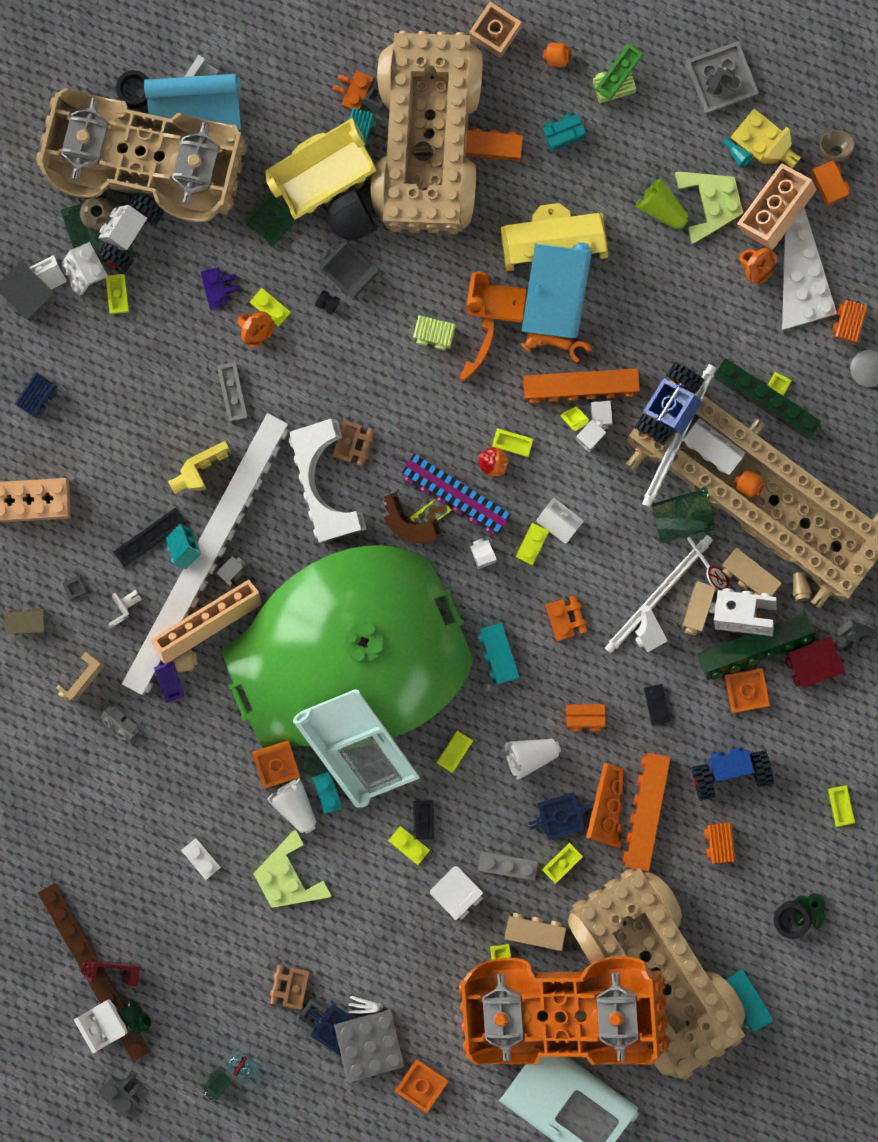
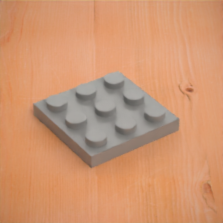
(726, 93)
(369, 1045)

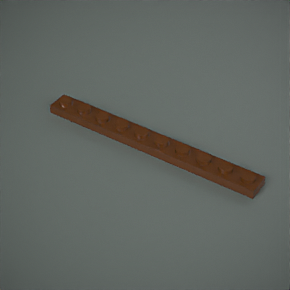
(81, 951)

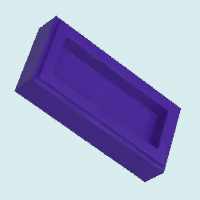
(169, 681)

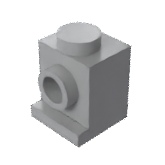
(231, 570)

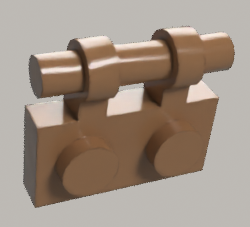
(346, 445)
(295, 987)

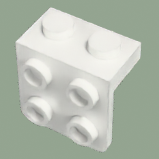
(83, 268)
(456, 893)
(101, 1026)

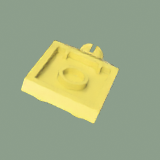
(765, 140)
(190, 476)

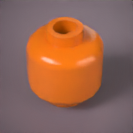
(557, 54)
(749, 484)

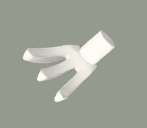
(370, 1007)

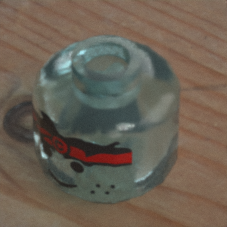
(240, 1064)

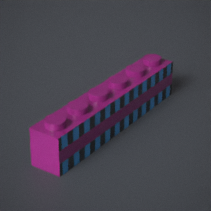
(455, 494)

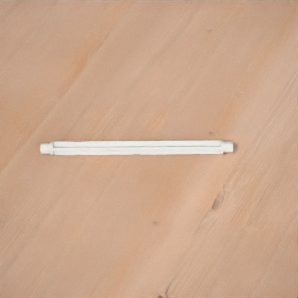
(674, 445)
(658, 594)

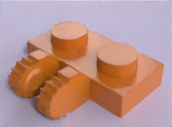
(357, 90)

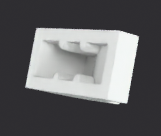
(591, 435)
(483, 553)
(649, 633)

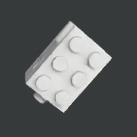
(738, 612)

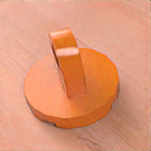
(759, 266)
(255, 328)

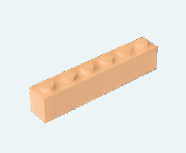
(206, 621)

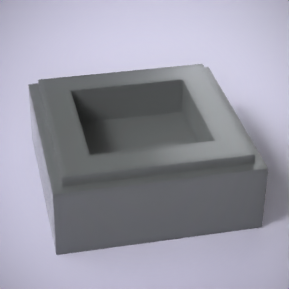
(75, 588)

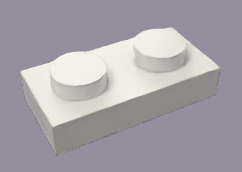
(201, 858)

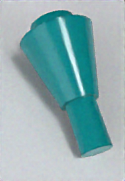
(741, 156)

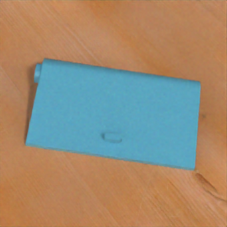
(201, 97)
(559, 300)

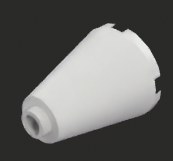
(530, 755)
(294, 806)

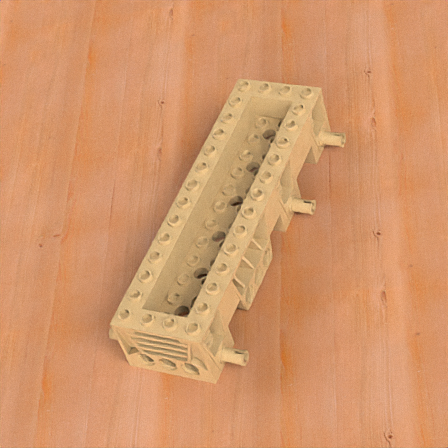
(777, 525)

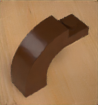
(406, 528)

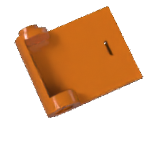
(494, 300)

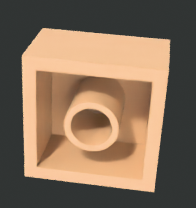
(495, 30)

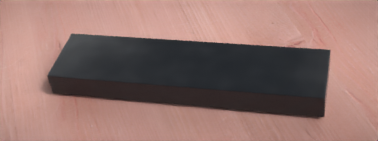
(149, 537)

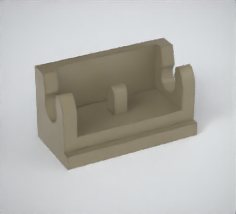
(25, 621)

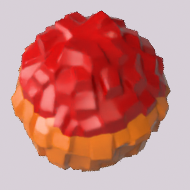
(493, 462)

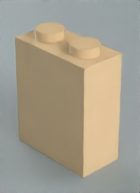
(698, 608)

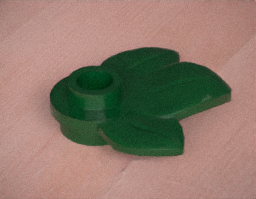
(817, 912)
(135, 1017)

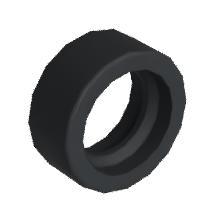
(132, 74)
(788, 933)

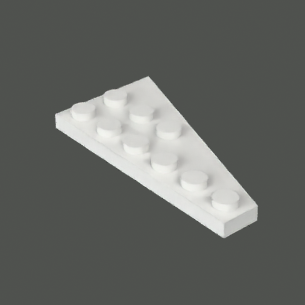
(804, 281)

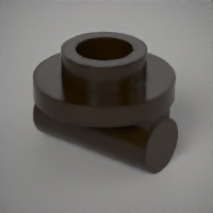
(422, 151)

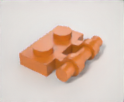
(560, 619)

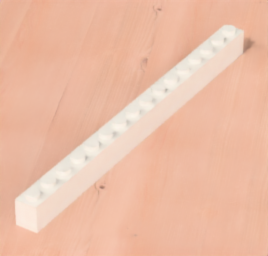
(211, 546)

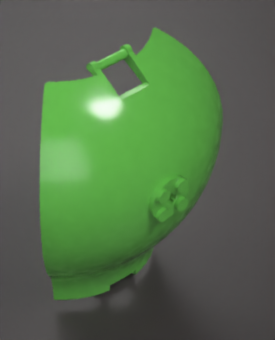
(309, 638)

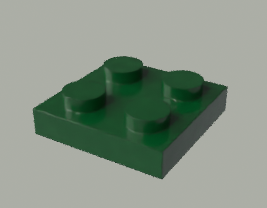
(270, 219)

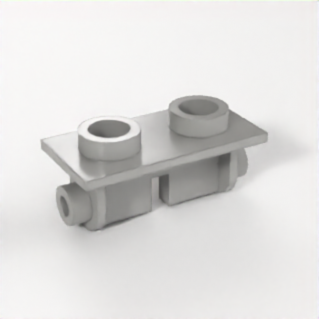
(112, 718)

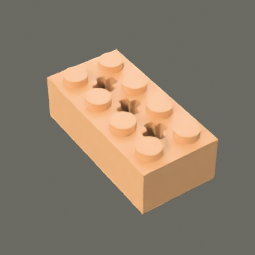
(777, 206)
(39, 509)

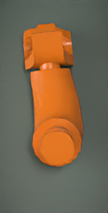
(535, 340)

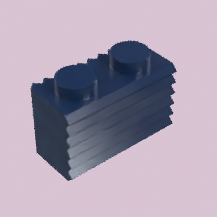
(36, 395)

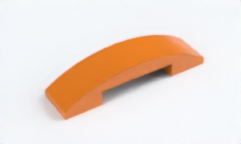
(470, 368)

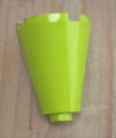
(663, 205)

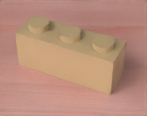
(749, 574)
(535, 932)

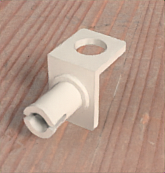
(123, 605)

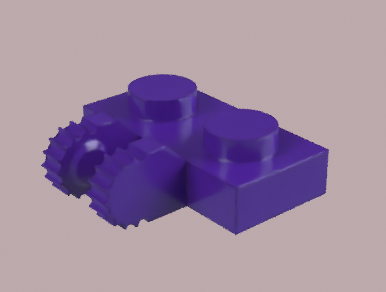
(215, 289)

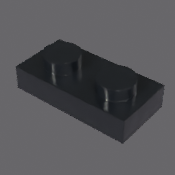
(657, 704)
(423, 819)

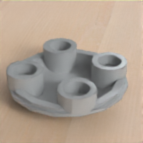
(865, 368)

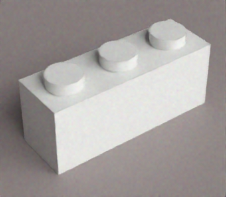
(714, 446)

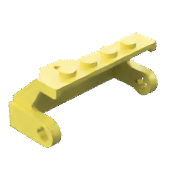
(321, 169)
(553, 230)

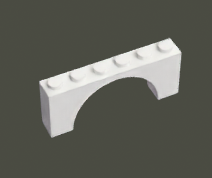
(308, 446)

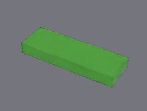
(619, 71)

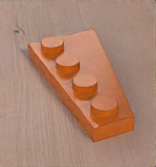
(604, 821)

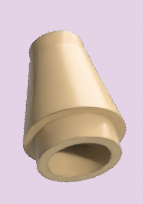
(801, 588)

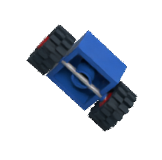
(671, 405)
(730, 766)

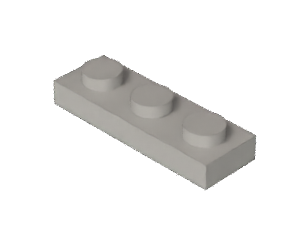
(232, 392)
(507, 866)

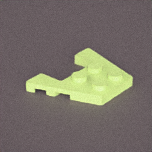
(718, 198)
(280, 879)

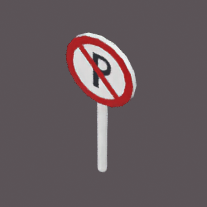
(714, 573)

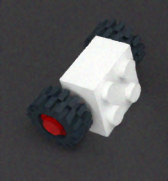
(123, 228)

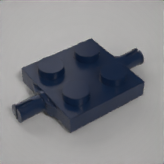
(561, 816)
(325, 1029)

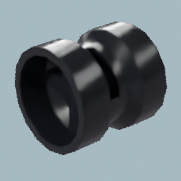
(327, 302)

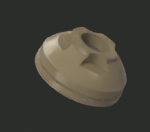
(837, 140)
(90, 221)

